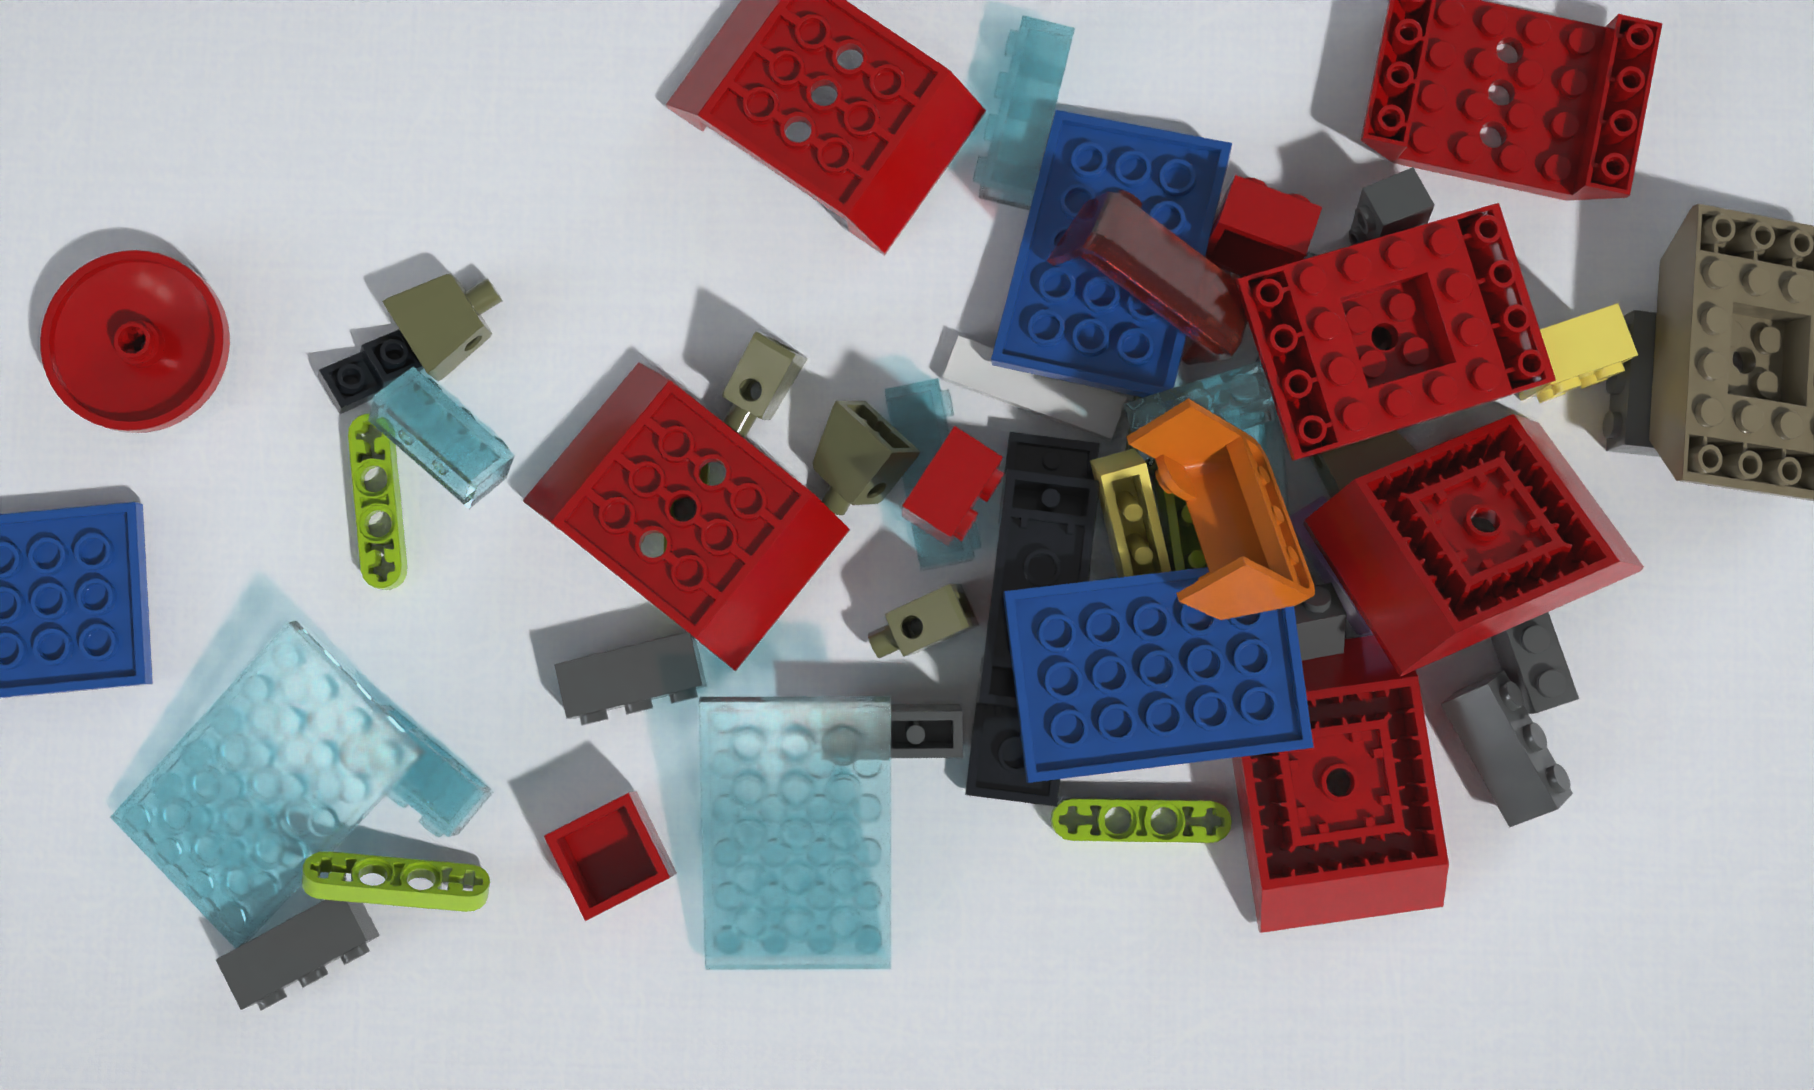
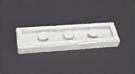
(1065, 402)

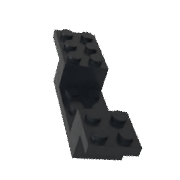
(1042, 542)

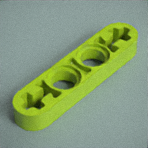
(369, 503)
(1140, 820)
(395, 888)

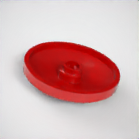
(97, 333)

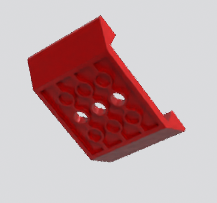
(1571, 96)
(870, 149)
(727, 566)

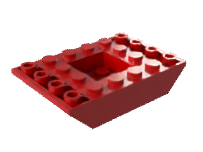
(1453, 317)
(1435, 580)
(1356, 852)

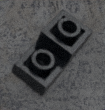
(369, 371)

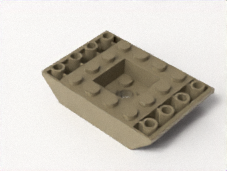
(1750, 290)

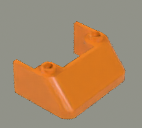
(1234, 510)

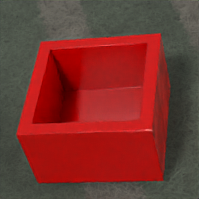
(1260, 228)
(952, 486)
(610, 855)

